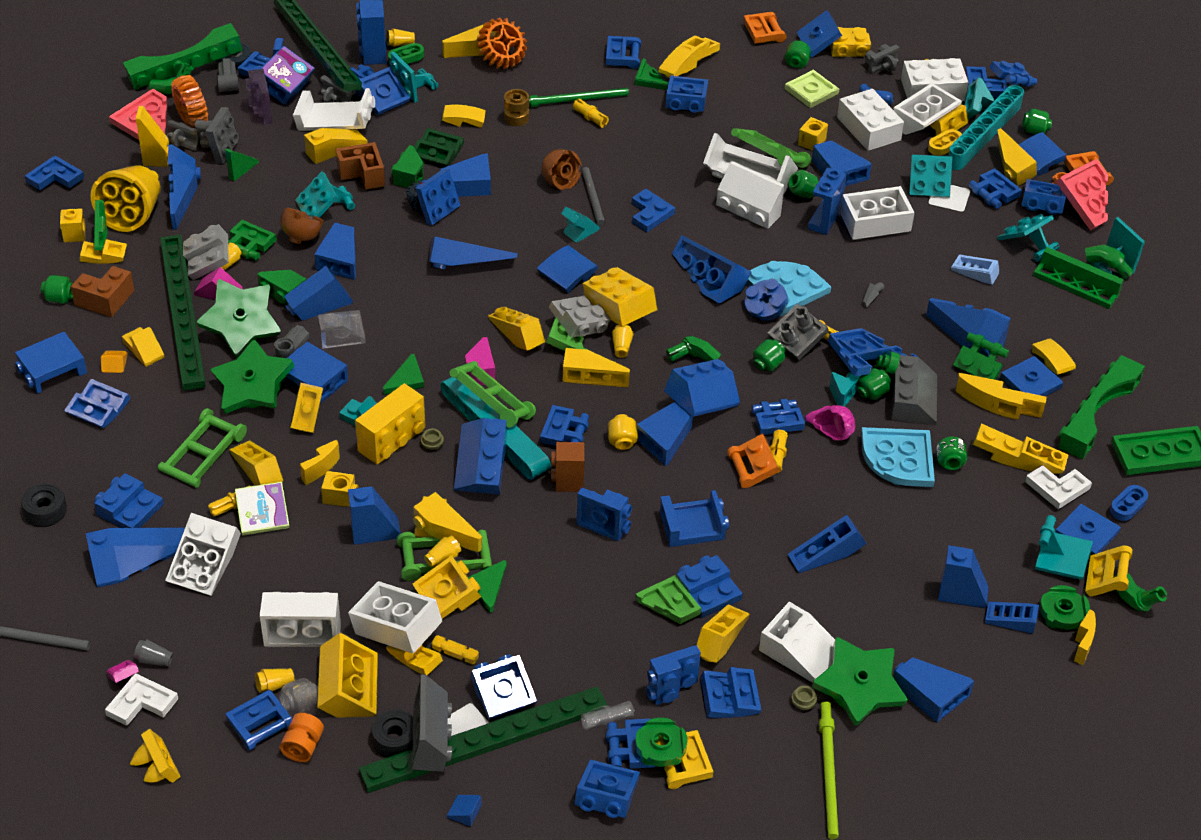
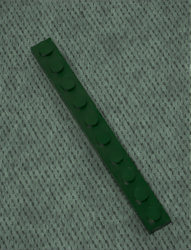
(319, 45)
(182, 313)
(488, 737)

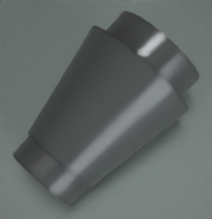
(151, 653)

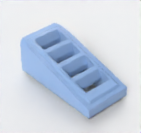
(983, 269)

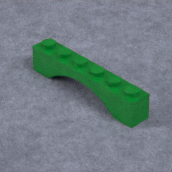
(218, 44)
(1120, 380)

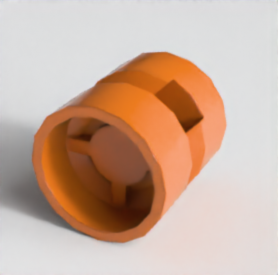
(301, 737)

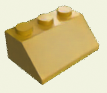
(347, 678)

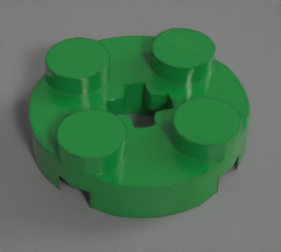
(1059, 618)
(661, 754)

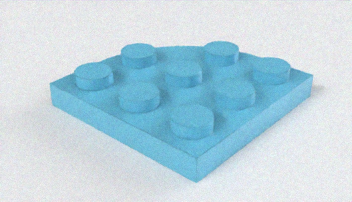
(798, 280)
(899, 455)

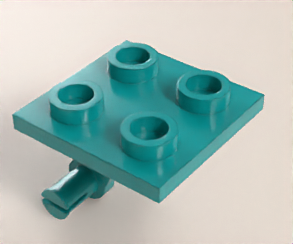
(409, 79)
(930, 175)
(321, 195)
(1032, 228)
(1126, 241)
(1062, 553)

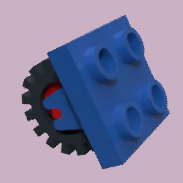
(434, 196)

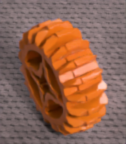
(506, 37)
(189, 100)

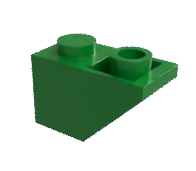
(408, 168)
(280, 283)

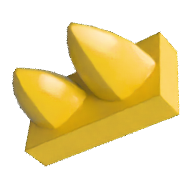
(952, 120)
(307, 407)
(155, 750)

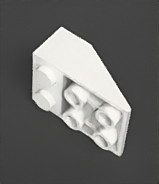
(203, 554)
(798, 642)

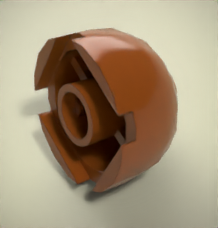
(561, 168)
(300, 225)

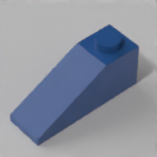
(828, 546)

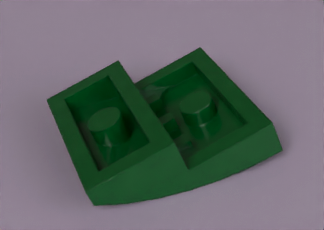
(438, 147)

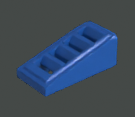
(1026, 612)

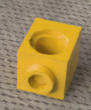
(812, 133)
(73, 225)
(336, 488)

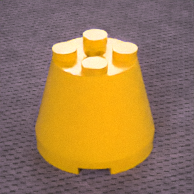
(127, 196)

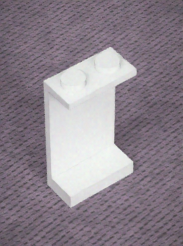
(333, 115)

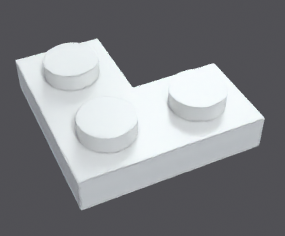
(1056, 490)
(140, 693)

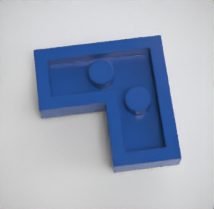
(995, 86)
(53, 170)
(653, 210)

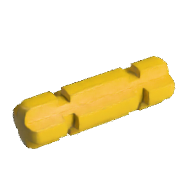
(455, 649)

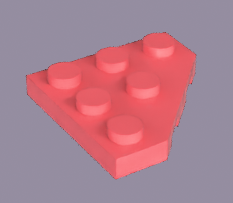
(152, 101)
(1087, 192)

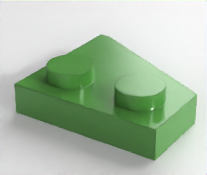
(560, 338)
(670, 600)

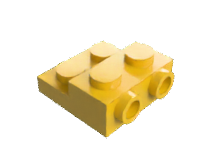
(852, 43)
(449, 586)

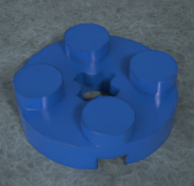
(764, 289)

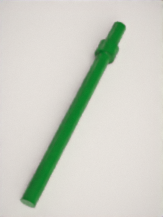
(534, 100)

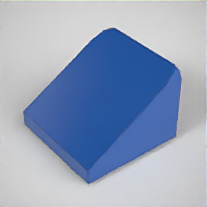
(465, 809)

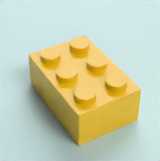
(621, 295)
(390, 423)

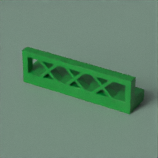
(1080, 275)

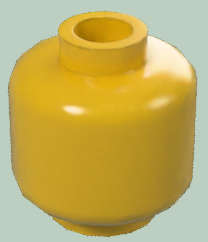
(622, 432)

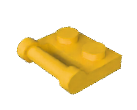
(1101, 571)
(694, 763)

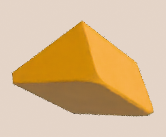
(113, 361)

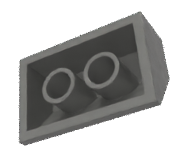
(914, 392)
(431, 727)

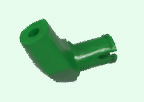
(164, 86)
(1110, 257)
(694, 347)
(1140, 598)

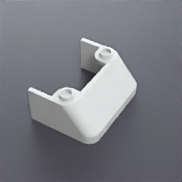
(722, 154)

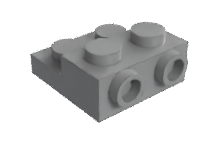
(206, 251)
(580, 316)

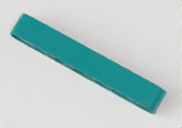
(986, 126)
(519, 447)

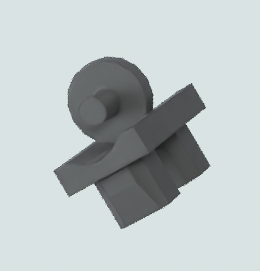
(884, 59)
(332, 91)
(183, 135)

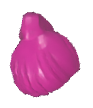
(833, 421)

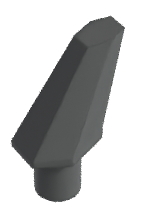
(871, 293)

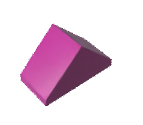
(208, 284)

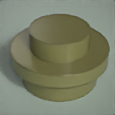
(432, 439)
(804, 698)

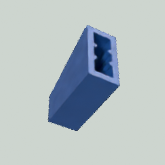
(839, 158)
(471, 176)
(338, 251)
(317, 295)
(665, 431)
(371, 517)
(963, 579)
(932, 687)

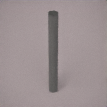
(593, 196)
(44, 638)

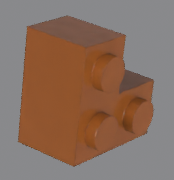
(361, 162)
(104, 294)
(569, 466)

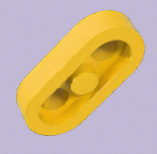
(941, 143)

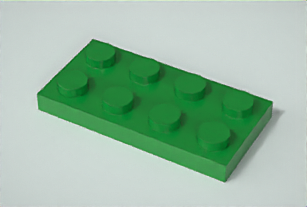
(1158, 450)

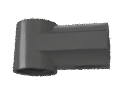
(227, 76)
(294, 339)

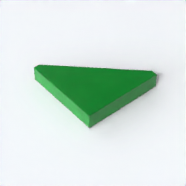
(650, 77)
(238, 163)
(100, 225)
(408, 373)
(490, 583)

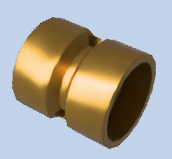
(516, 107)

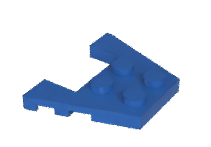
(857, 346)

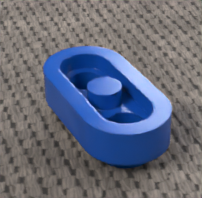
(1129, 502)

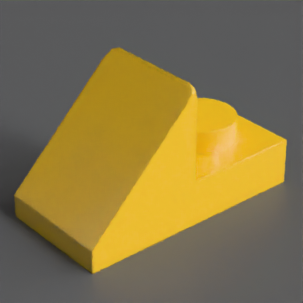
(143, 345)

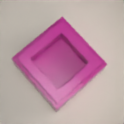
(122, 671)

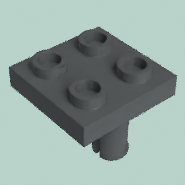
(220, 134)
(798, 331)

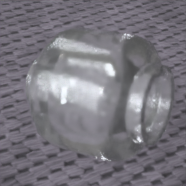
(299, 696)

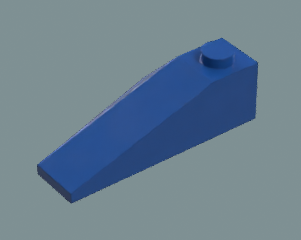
(182, 181)
(451, 253)
(713, 273)
(961, 320)
(123, 551)

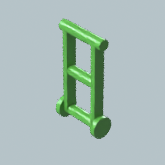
(771, 147)
(523, 410)
(205, 420)
(413, 571)

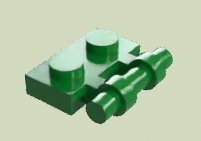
(253, 237)
(977, 364)

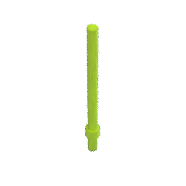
(827, 727)

